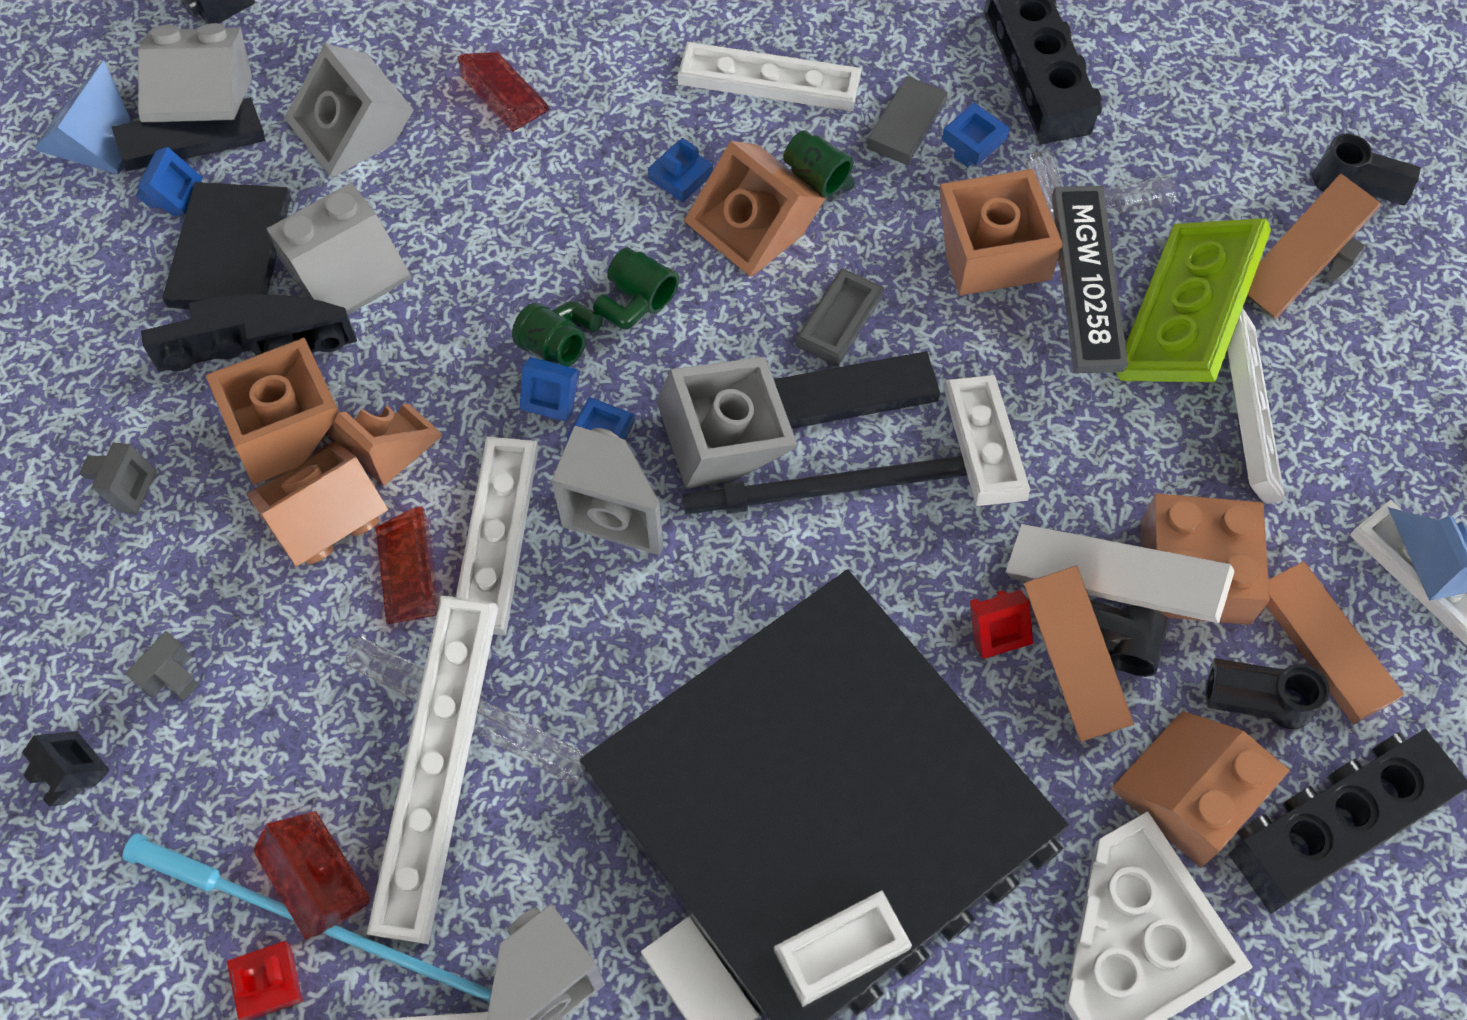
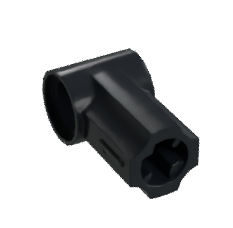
(1372, 172)
(1132, 637)
(1262, 693)

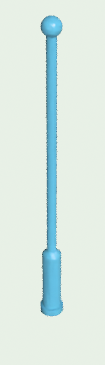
(207, 878)

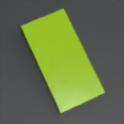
(1194, 301)

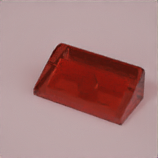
(501, 88)
(407, 567)
(310, 873)

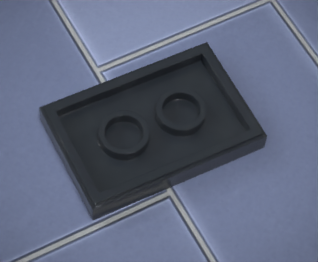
(225, 243)

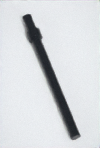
(737, 497)

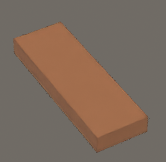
(1310, 245)
(1331, 643)
(1078, 653)

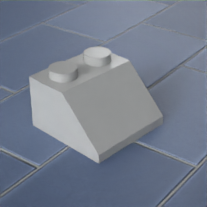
(192, 73)
(346, 109)
(339, 251)
(724, 420)
(606, 492)
(541, 970)

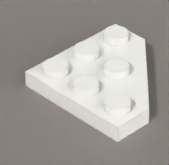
(1146, 933)

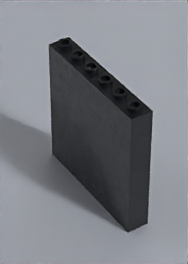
(814, 779)

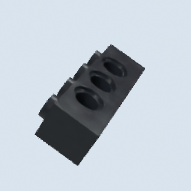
(1045, 68)
(1423, 781)

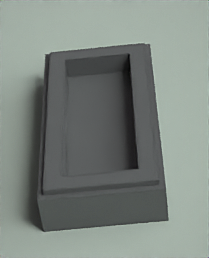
(907, 120)
(839, 317)

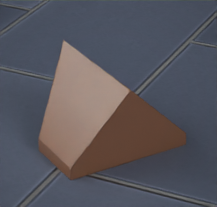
(384, 441)

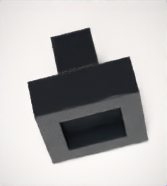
(65, 765)

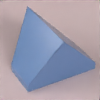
(85, 123)
(1436, 552)

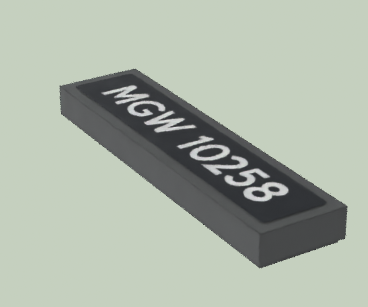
(1089, 280)

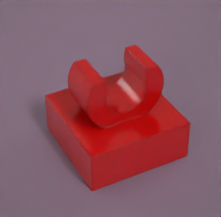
(1001, 623)
(264, 981)

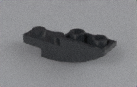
(246, 323)

